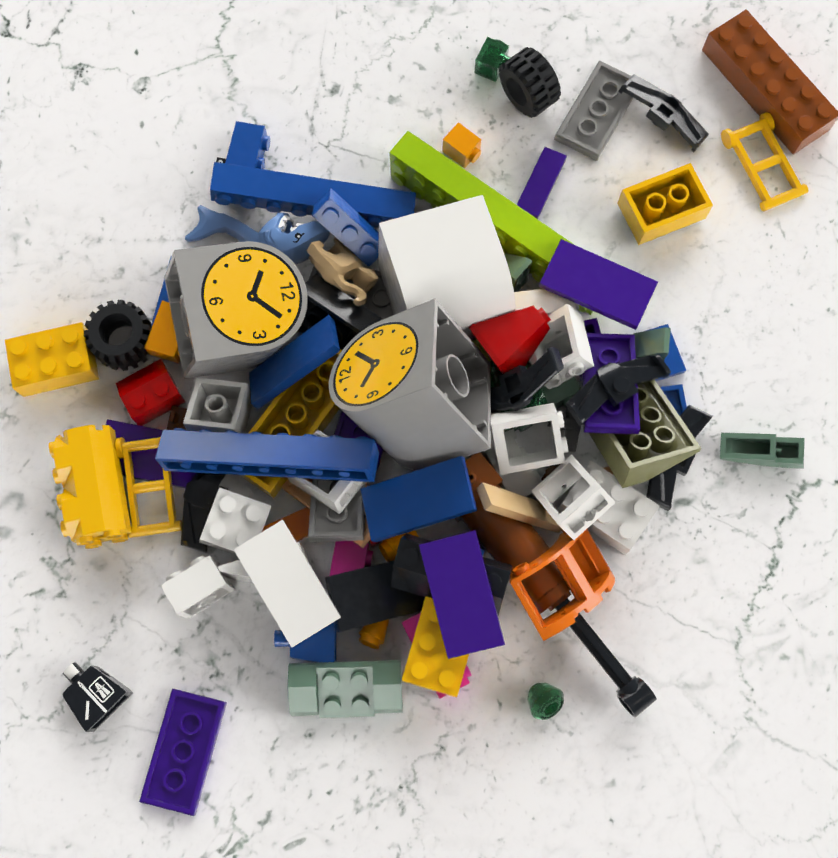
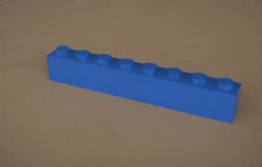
(299, 193)
(268, 455)

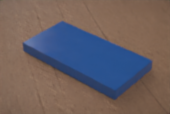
(293, 362)
(418, 499)

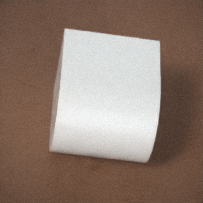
(447, 257)

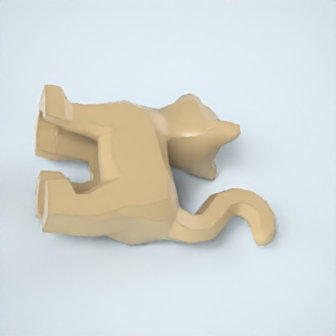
(340, 265)

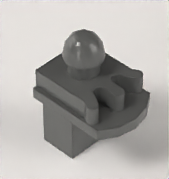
(571, 431)

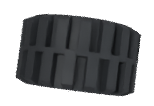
(529, 82)
(109, 319)

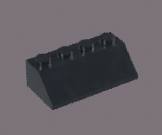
(327, 300)
(411, 576)

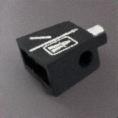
(93, 695)

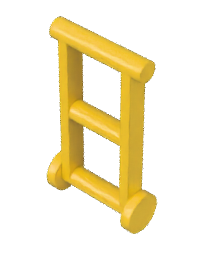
(766, 126)
(124, 451)

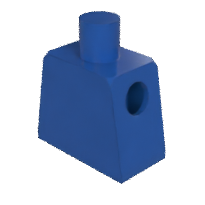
(316, 648)

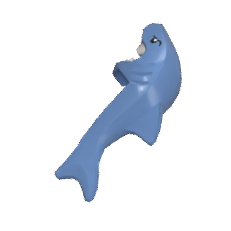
(291, 242)

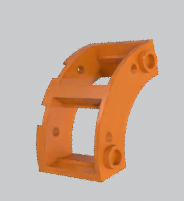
(584, 573)

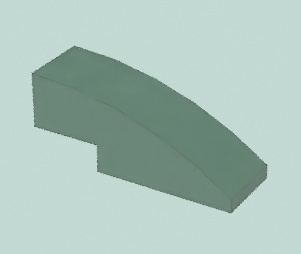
(763, 450)

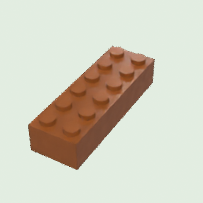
(770, 81)

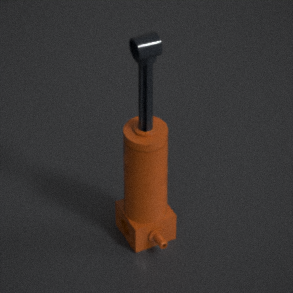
(519, 542)

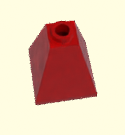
(512, 336)

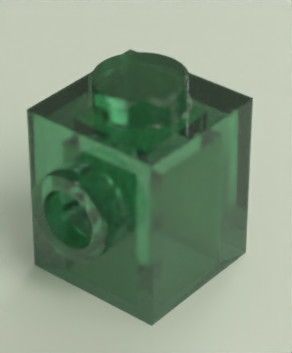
(491, 56)

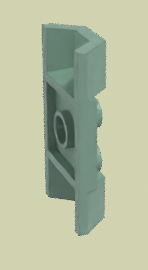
(345, 688)

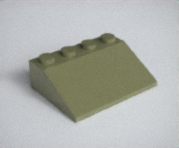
(658, 446)

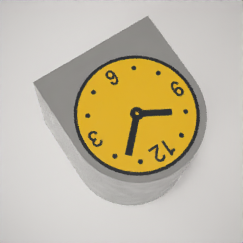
(233, 305)
(416, 387)

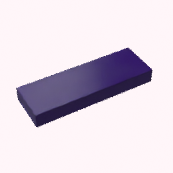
(541, 181)

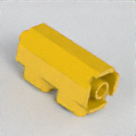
(93, 486)

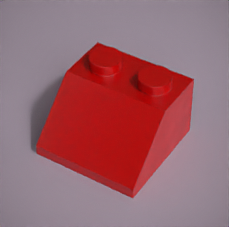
(149, 393)

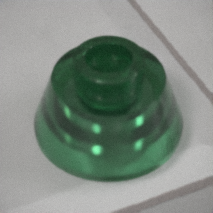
(545, 700)

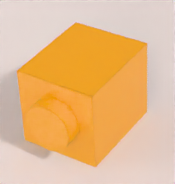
(462, 145)

